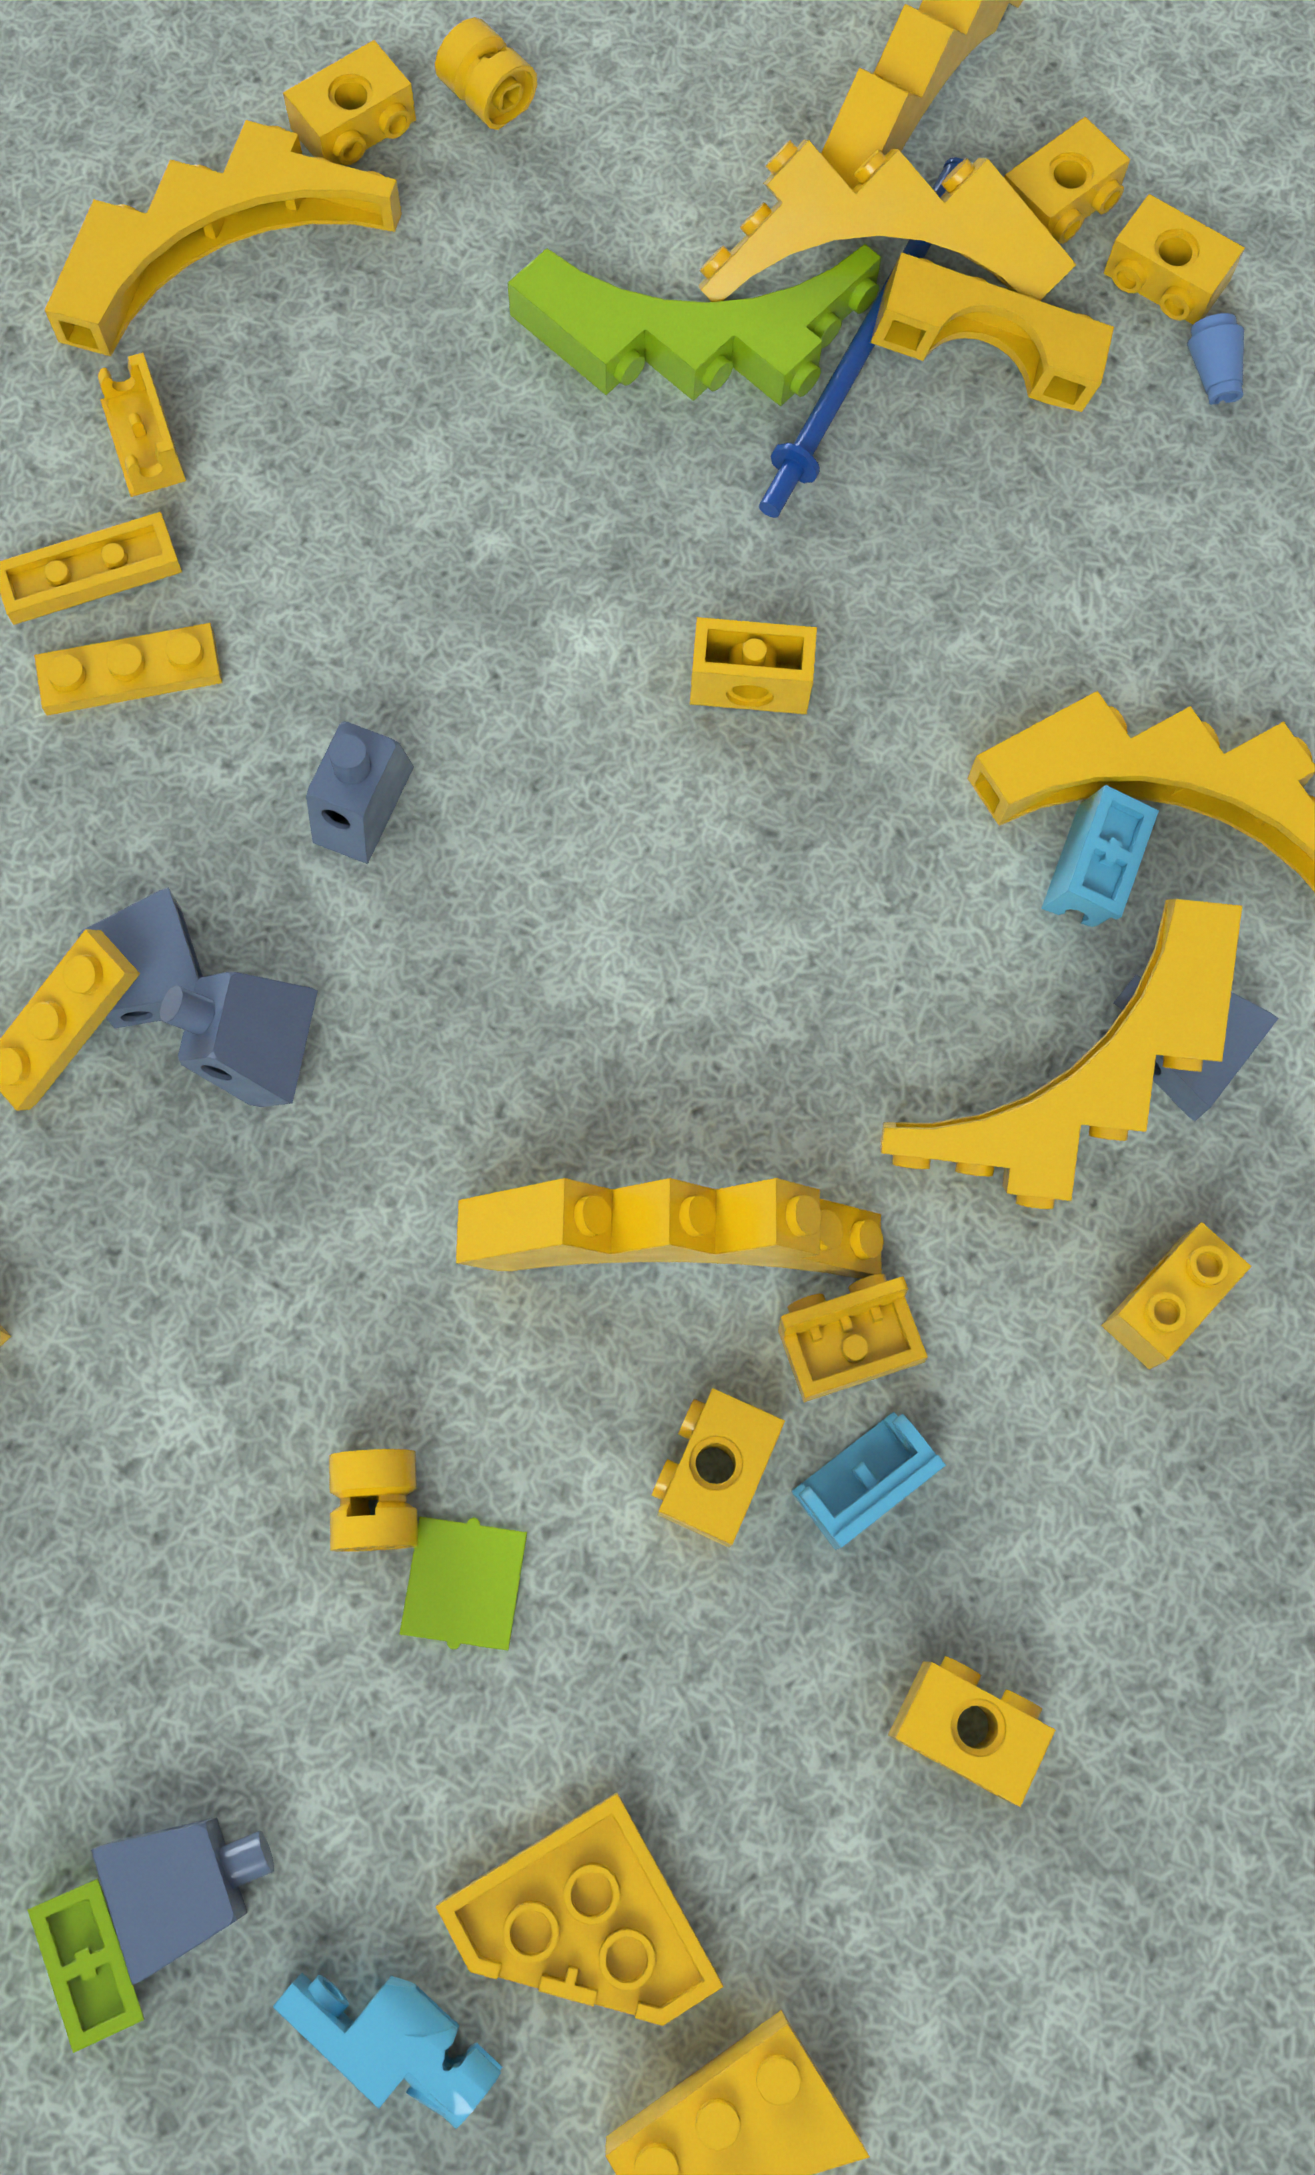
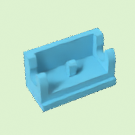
(1101, 856)
(867, 1479)

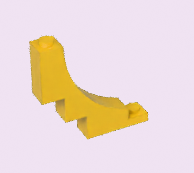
(911, 71)

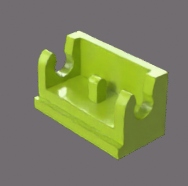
(85, 1965)

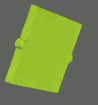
(463, 1583)

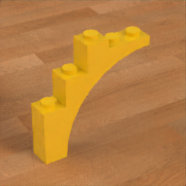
(195, 211)
(974, 217)
(1172, 763)
(1173, 1013)
(668, 1222)

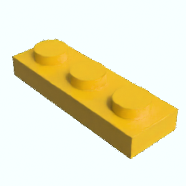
(87, 568)
(128, 669)
(62, 1017)

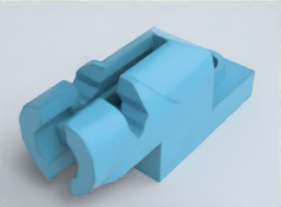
(391, 2040)

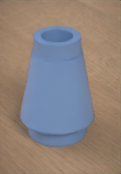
(1218, 356)

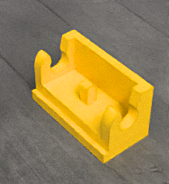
(140, 429)

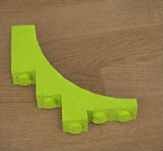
(691, 343)

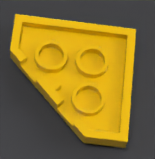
(585, 1921)

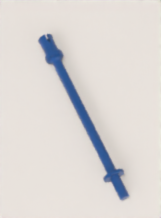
(796, 460)

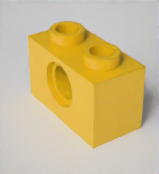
(351, 105)
(1071, 179)
(1172, 260)
(753, 665)
(1176, 1296)
(746, 1437)
(1006, 1756)

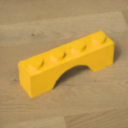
(1053, 348)

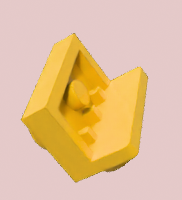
(850, 1336)

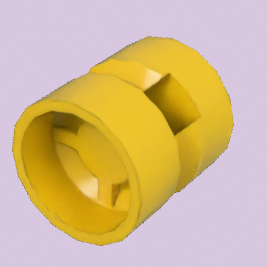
(485, 73)
(367, 1476)

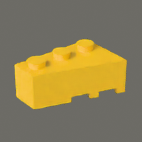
(742, 2114)

